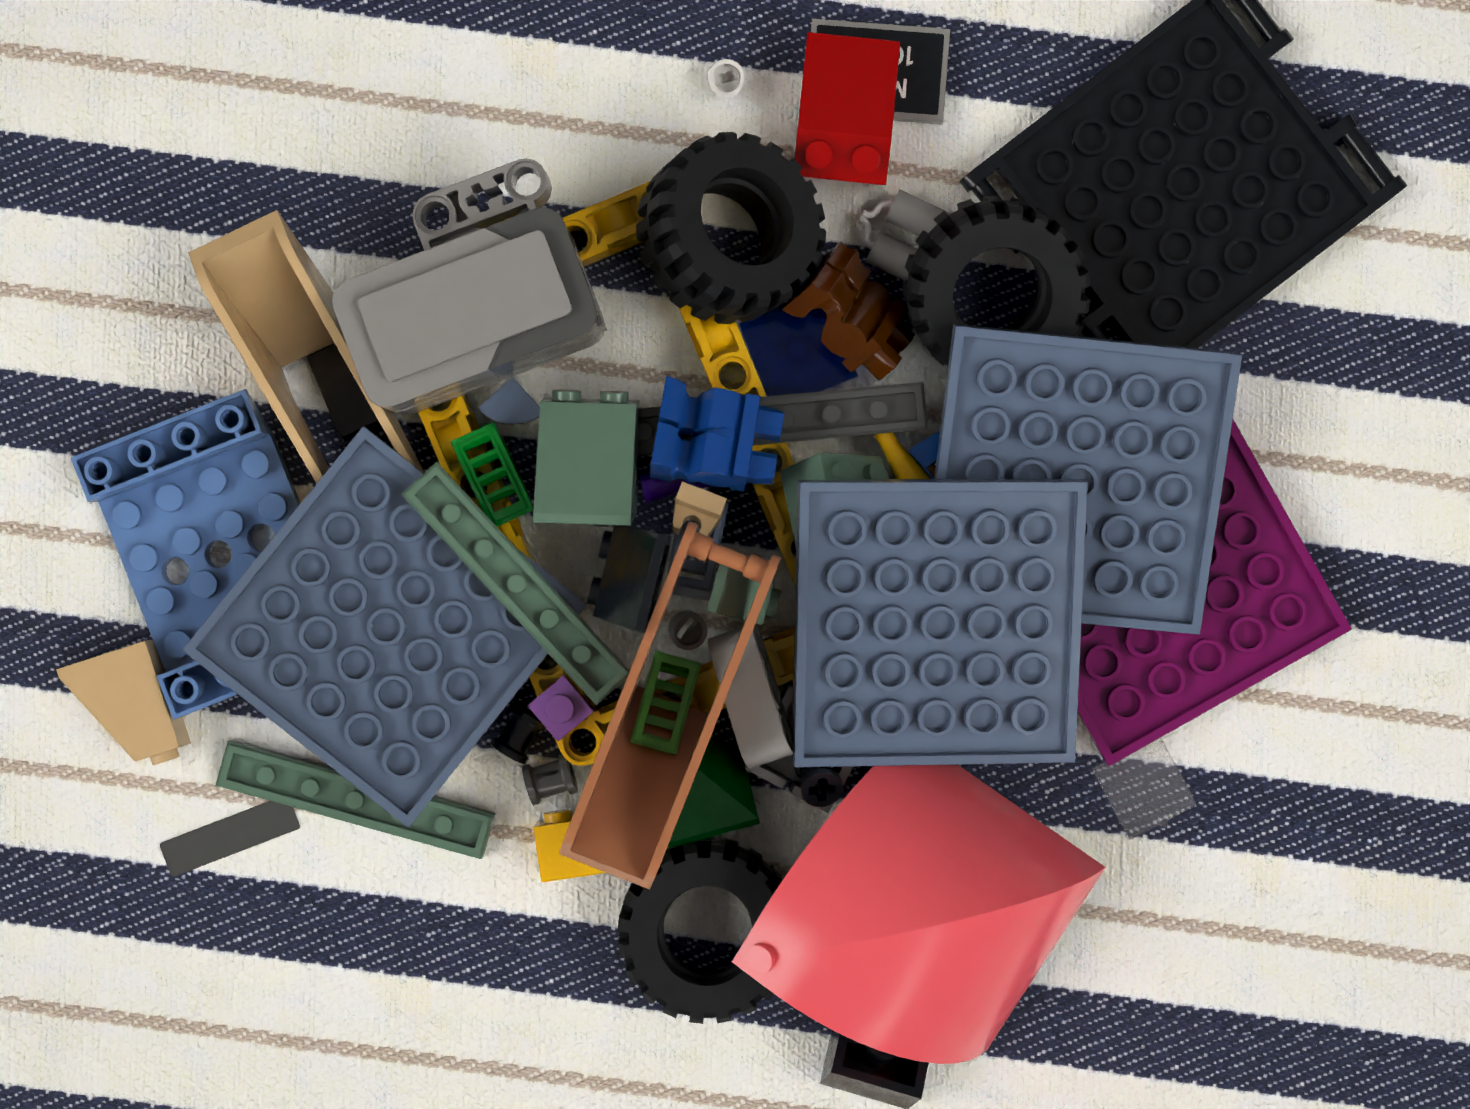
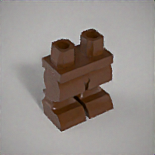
(859, 313)

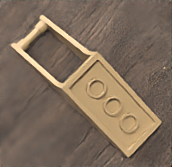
(277, 314)

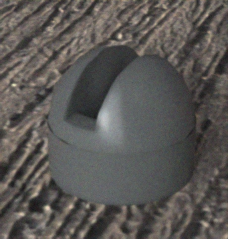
(695, 633)

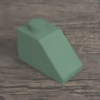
(734, 595)

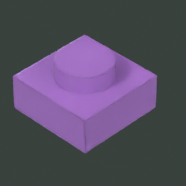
(561, 707)

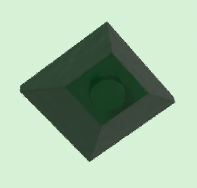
(718, 796)

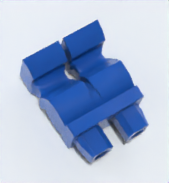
(722, 441)

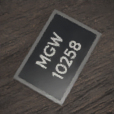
(920, 65)

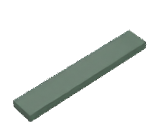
(516, 583)
(328, 793)

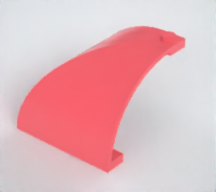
(918, 914)

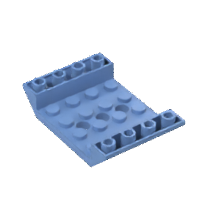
(173, 497)

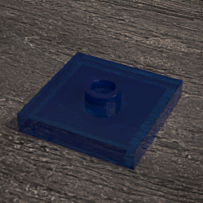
(791, 353)

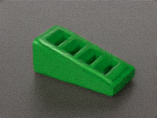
(474, 439)

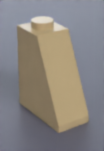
(128, 700)

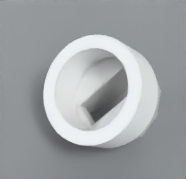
(730, 87)

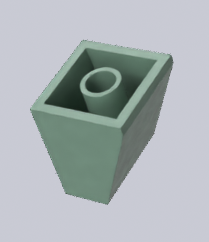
(587, 459)

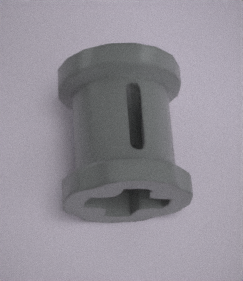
(549, 779)

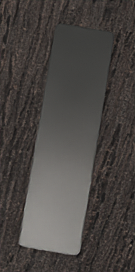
(228, 836)

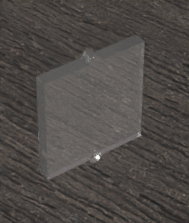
(1144, 788)

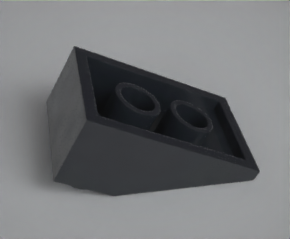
(630, 576)
(872, 1072)

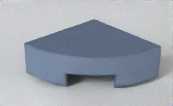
(511, 405)

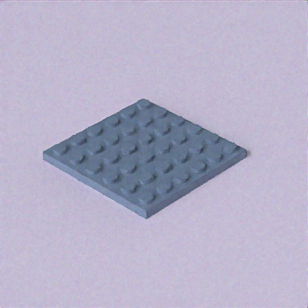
(1131, 422)
(937, 621)
(371, 635)

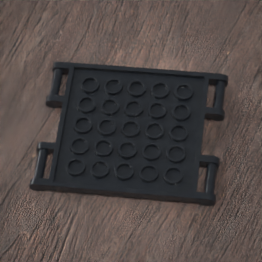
(1190, 177)

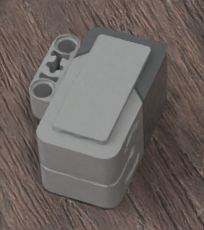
(473, 300)

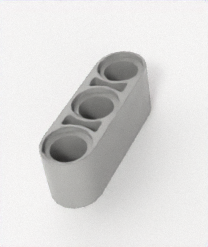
(753, 700)

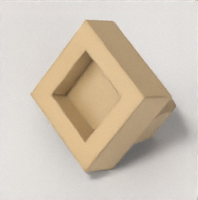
(698, 506)

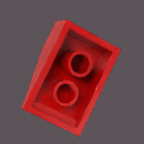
(847, 108)

